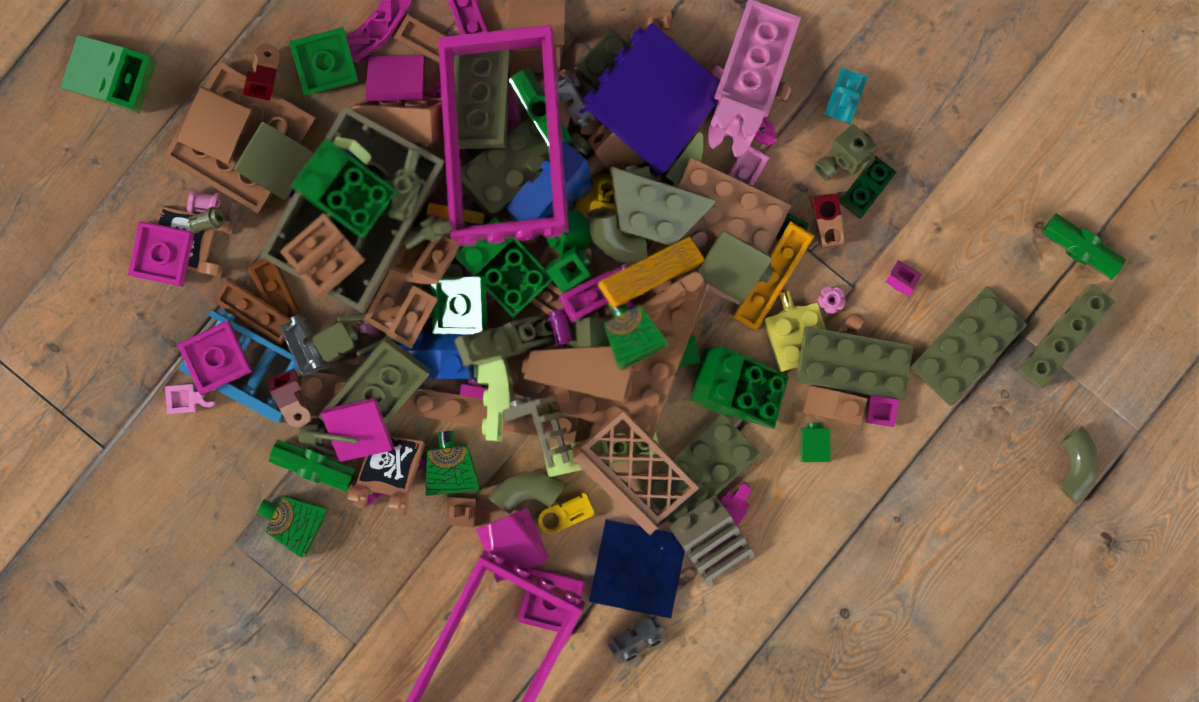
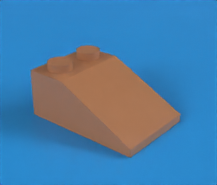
(411, 119)

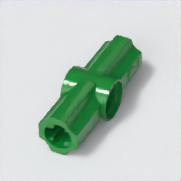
(531, 95)
(1083, 246)
(312, 465)

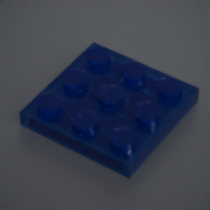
(637, 569)

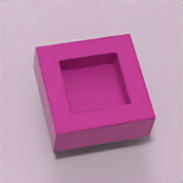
(903, 278)
(473, 389)
(882, 411)

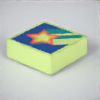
(353, 149)

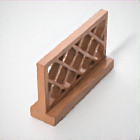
(617, 488)

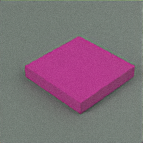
(395, 78)
(161, 253)
(214, 357)
(359, 421)
(542, 613)

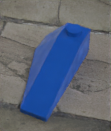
(439, 355)

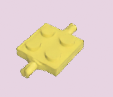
(787, 330)

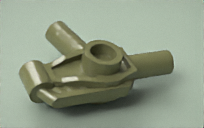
(407, 186)
(428, 228)

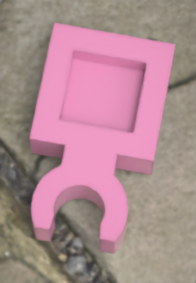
(184, 399)

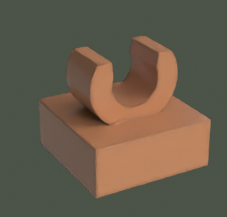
(661, 19)
(461, 511)

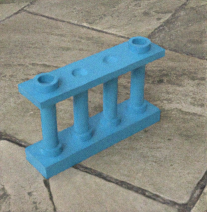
(247, 393)

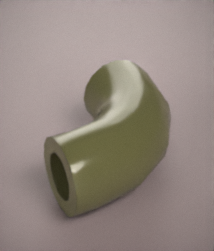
(612, 241)
(1083, 464)
(526, 487)

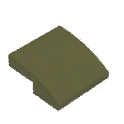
(273, 160)
(733, 266)

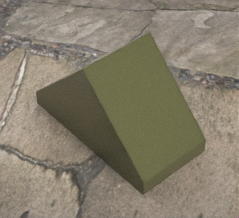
(589, 333)

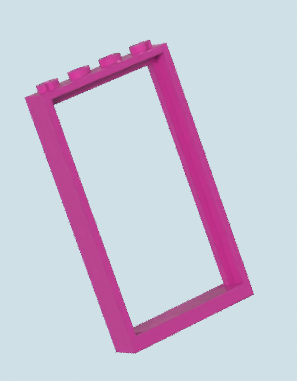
(489, 42)
(522, 577)

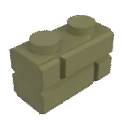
(337, 342)

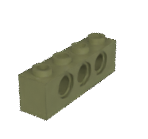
(1064, 336)

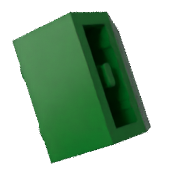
(108, 73)
(343, 188)
(509, 269)
(739, 387)

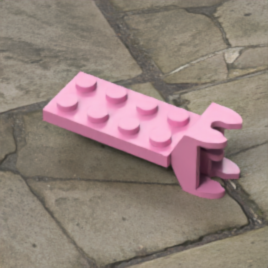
(751, 74)

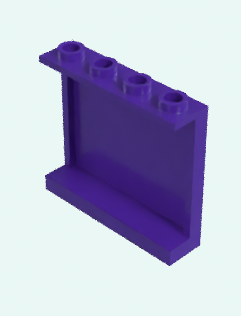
(653, 97)

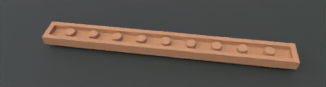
(439, 406)

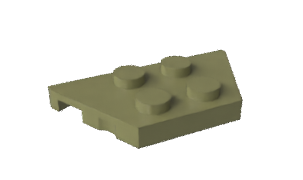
(655, 208)

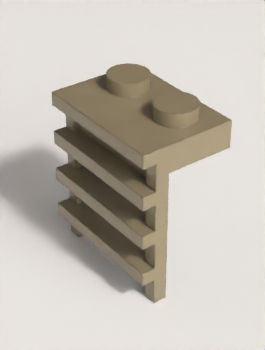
(542, 411)
(705, 529)

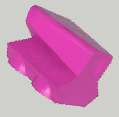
(515, 539)

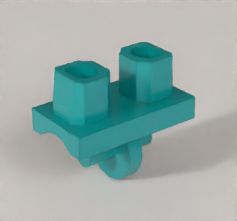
(845, 95)

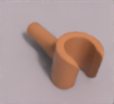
(783, 92)
(853, 322)

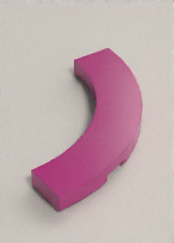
(377, 28)

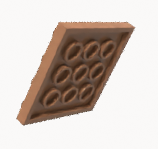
(220, 175)
(737, 209)

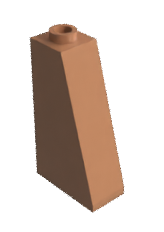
(580, 370)

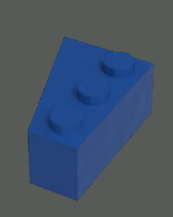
(536, 198)

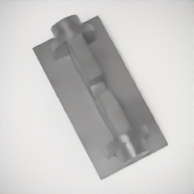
(572, 88)
(301, 344)
(647, 636)

